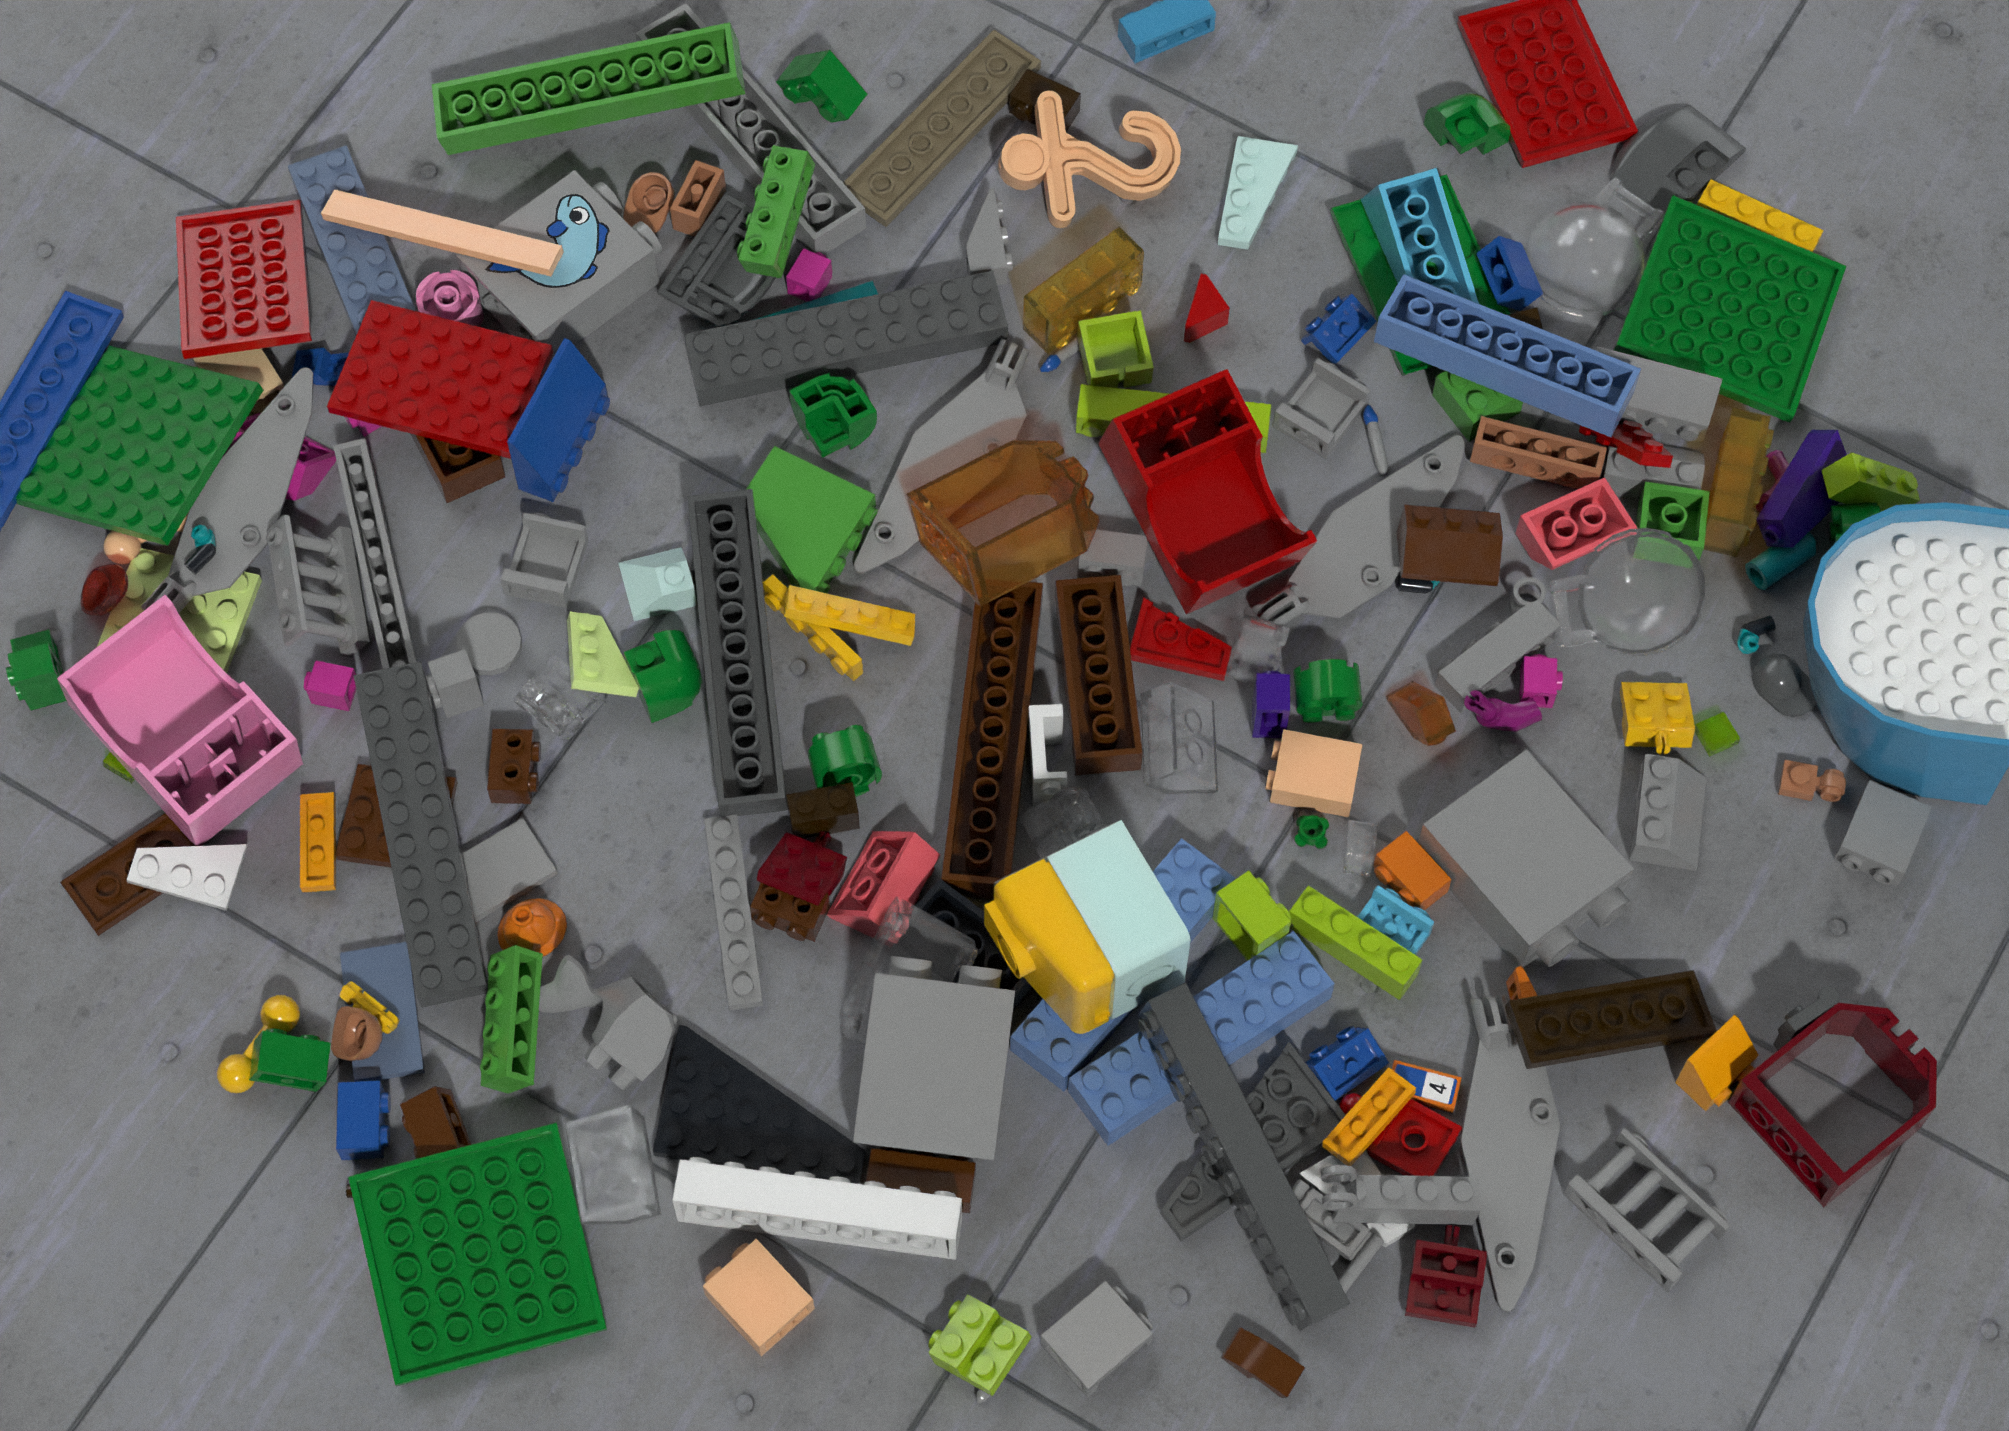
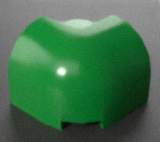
(1467, 123)
(833, 413)
(665, 674)

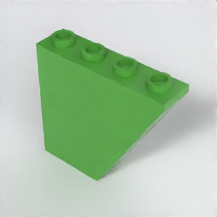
(809, 518)

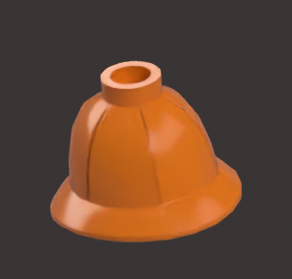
(533, 925)

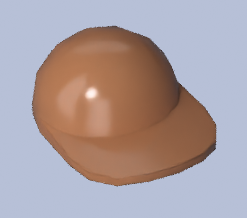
(649, 201)
(355, 1034)

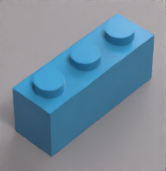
(1164, 26)

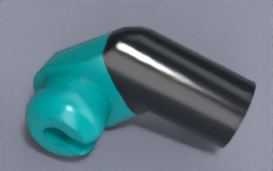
(205, 548)
(1416, 585)
(1751, 631)

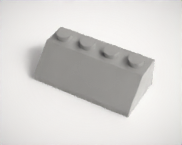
(1670, 398)

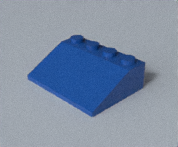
(557, 423)

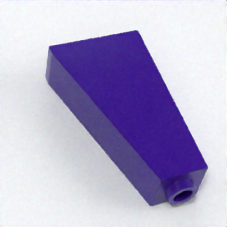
(1801, 493)

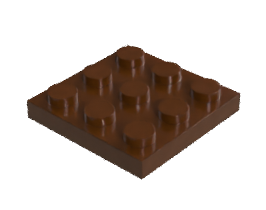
(362, 830)

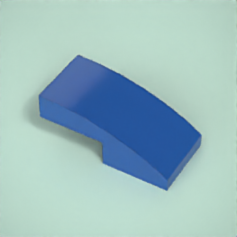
(325, 366)

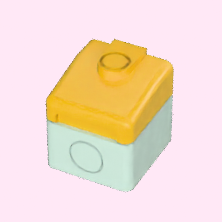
(1090, 929)

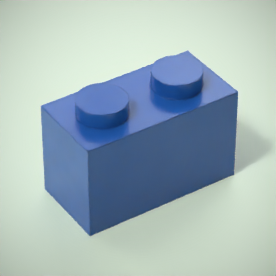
(1509, 273)
(362, 1120)

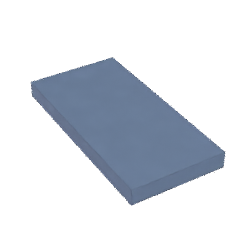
(388, 978)

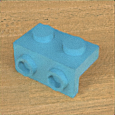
(1397, 919)

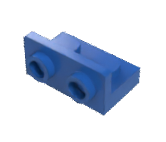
(1339, 327)
(1347, 1061)

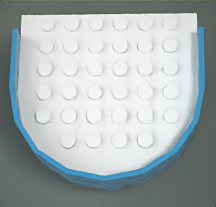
(1916, 648)

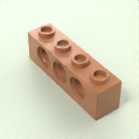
(1537, 454)

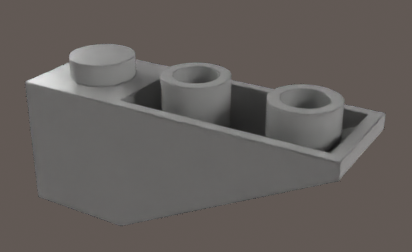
(987, 240)

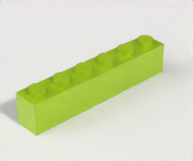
(1102, 404)

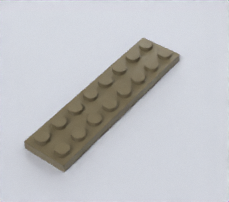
(939, 127)

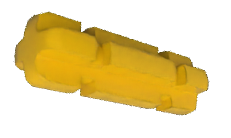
(352, 994)

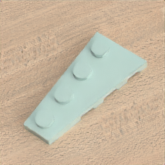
(1252, 185)

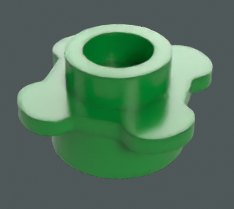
(1314, 823)

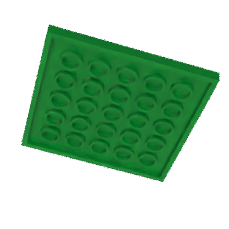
(1732, 307)
(138, 444)
(476, 1254)

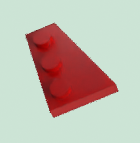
(1634, 444)
(1171, 644)

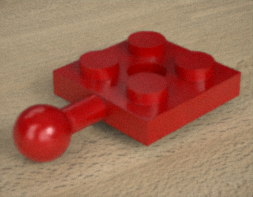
(1415, 1118)

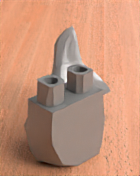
(632, 1024)

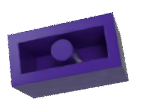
(1270, 704)

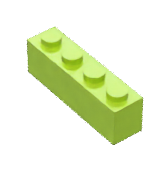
(1354, 942)

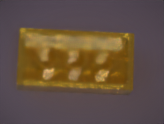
(1083, 290)
(1737, 481)

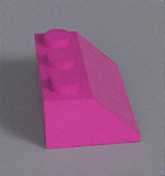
(310, 468)

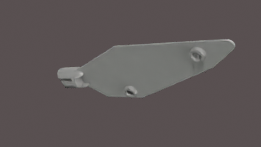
(964, 429)
(243, 496)
(1358, 543)
(1510, 1147)

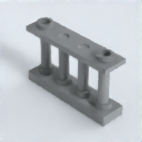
(340, 573)
(1638, 1242)

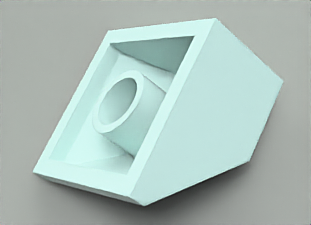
(658, 584)

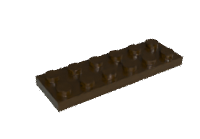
(1610, 1019)

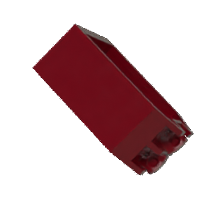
(1791, 1142)

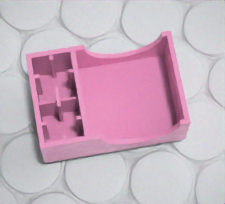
(180, 722)

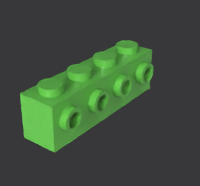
(776, 211)
(511, 1019)

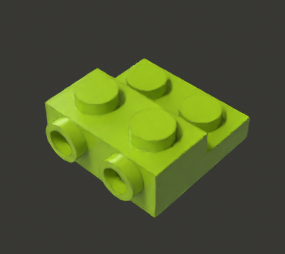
(978, 1344)

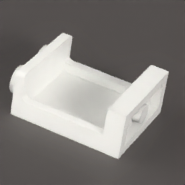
(1044, 728)

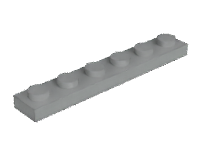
(733, 912)

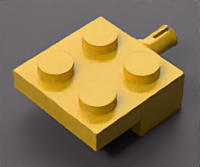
(1657, 715)

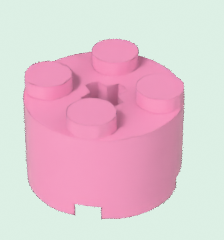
(450, 297)

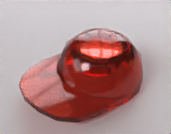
(103, 589)

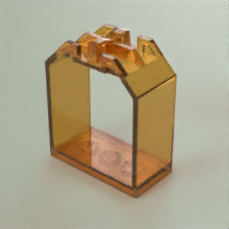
(988, 484)

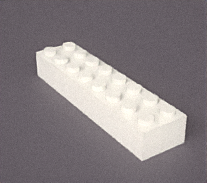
(818, 1208)

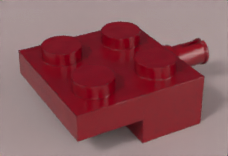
(803, 867)
(1446, 1281)

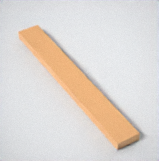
(442, 232)

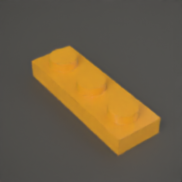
(317, 842)
(1369, 1117)

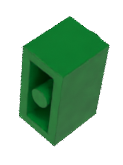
(290, 1060)

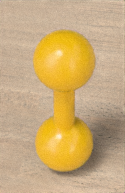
(276, 1013)

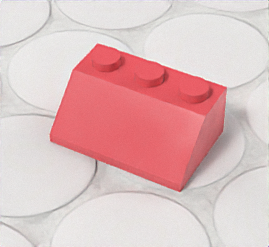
(1573, 524)
(887, 868)

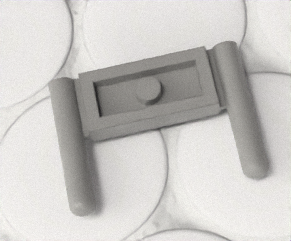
(1348, 1239)

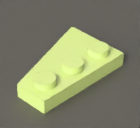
(595, 657)

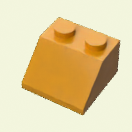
(1718, 1065)

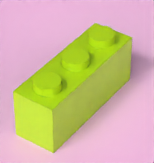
(1867, 480)

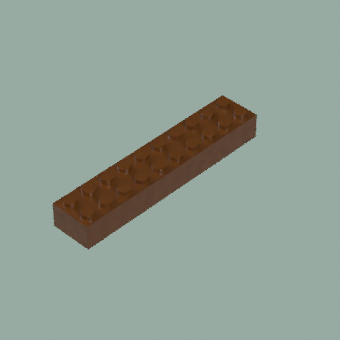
(992, 742)

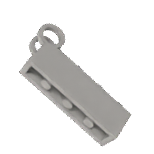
(1503, 648)
(1400, 1198)

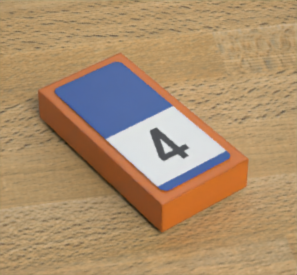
(1432, 1087)

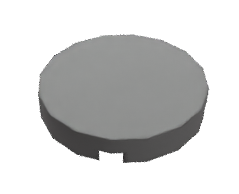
(490, 642)

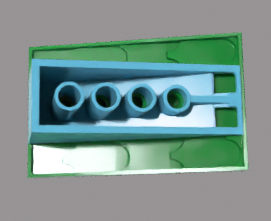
(1415, 231)

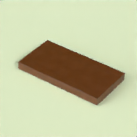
(102, 886)

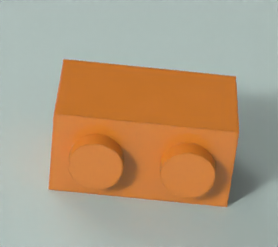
(1411, 872)

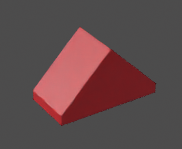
(1207, 311)

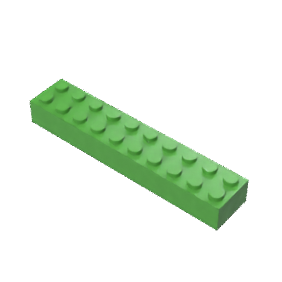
(588, 89)

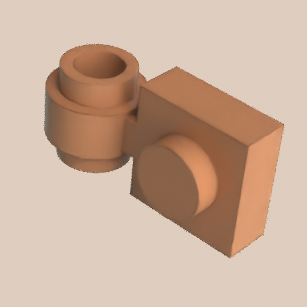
(1801, 781)

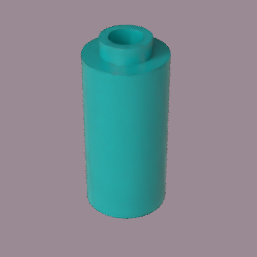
(1779, 561)

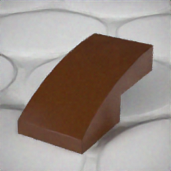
(1263, 1362)

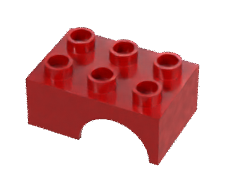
(1202, 491)

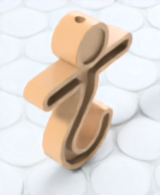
(1059, 156)

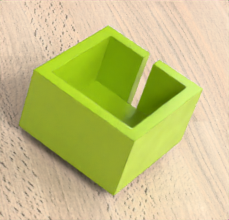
(1115, 350)
(1250, 915)

